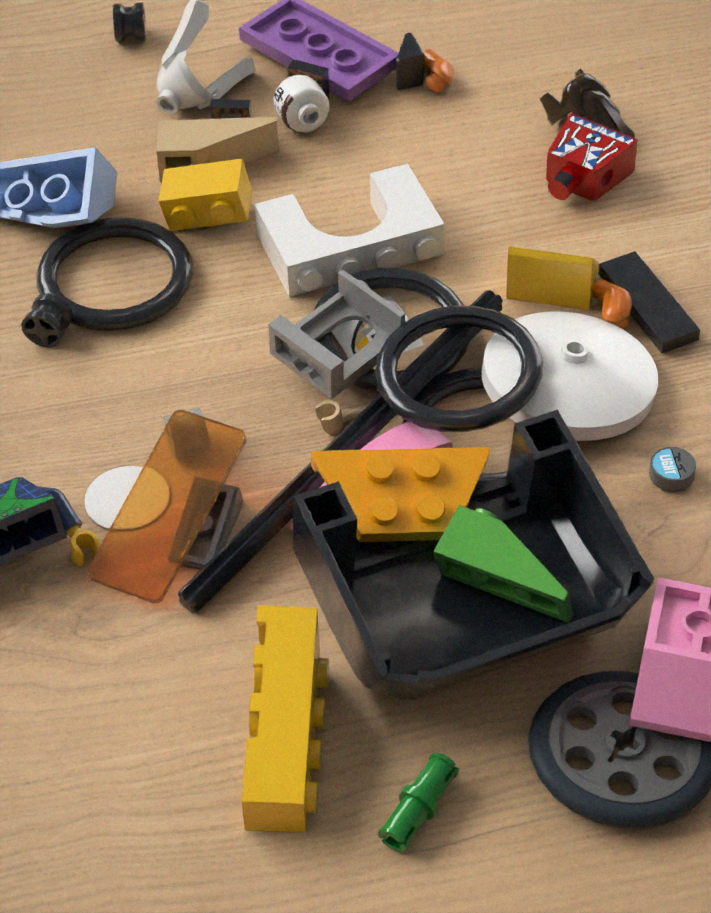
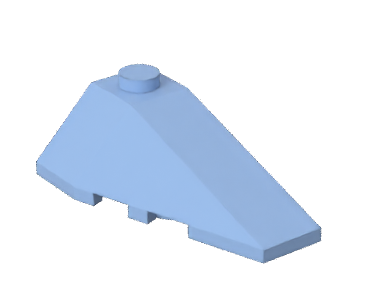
(57, 188)

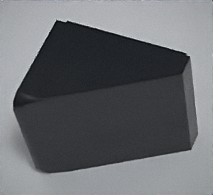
(409, 64)

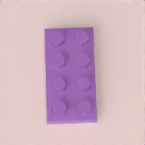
(309, 35)

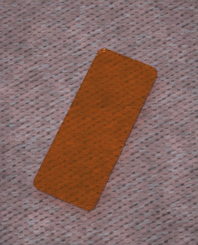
(167, 506)

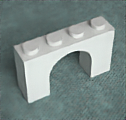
(312, 259)

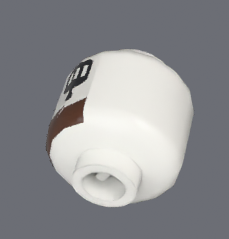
(301, 103)

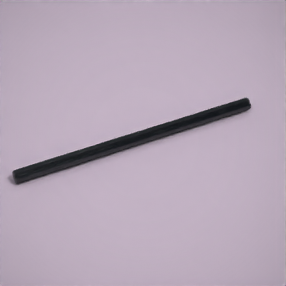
(353, 437)

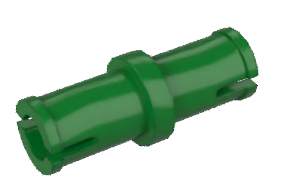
(418, 802)

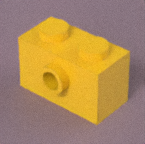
(205, 195)

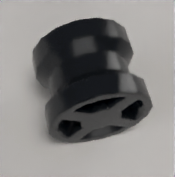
(129, 21)
(47, 320)

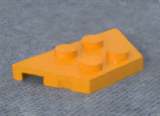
(403, 490)

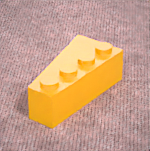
(284, 720)

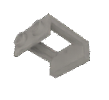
(298, 345)

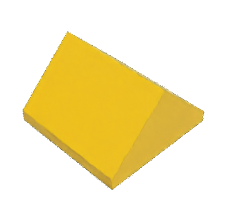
(550, 277)

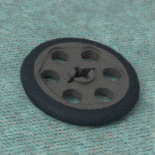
(588, 790)

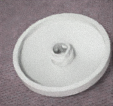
(590, 373)

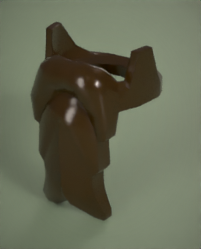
(587, 99)

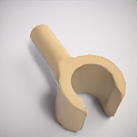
(333, 418)

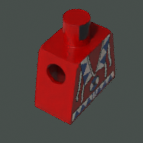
(588, 159)

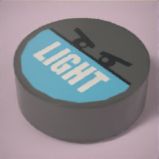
(672, 468)

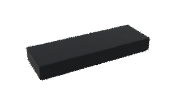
(652, 303)

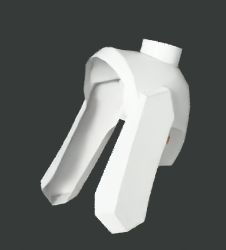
(176, 82)

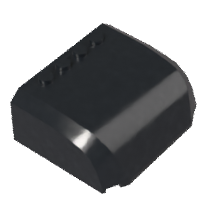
(422, 631)

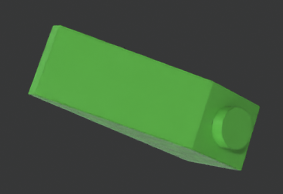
(490, 557)

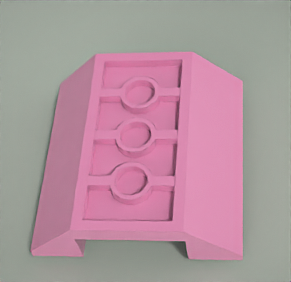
(676, 663)

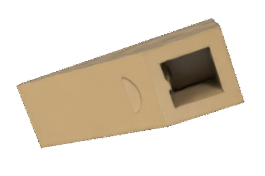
(214, 140)

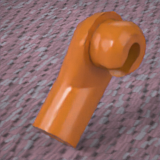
(440, 69)
(615, 301)

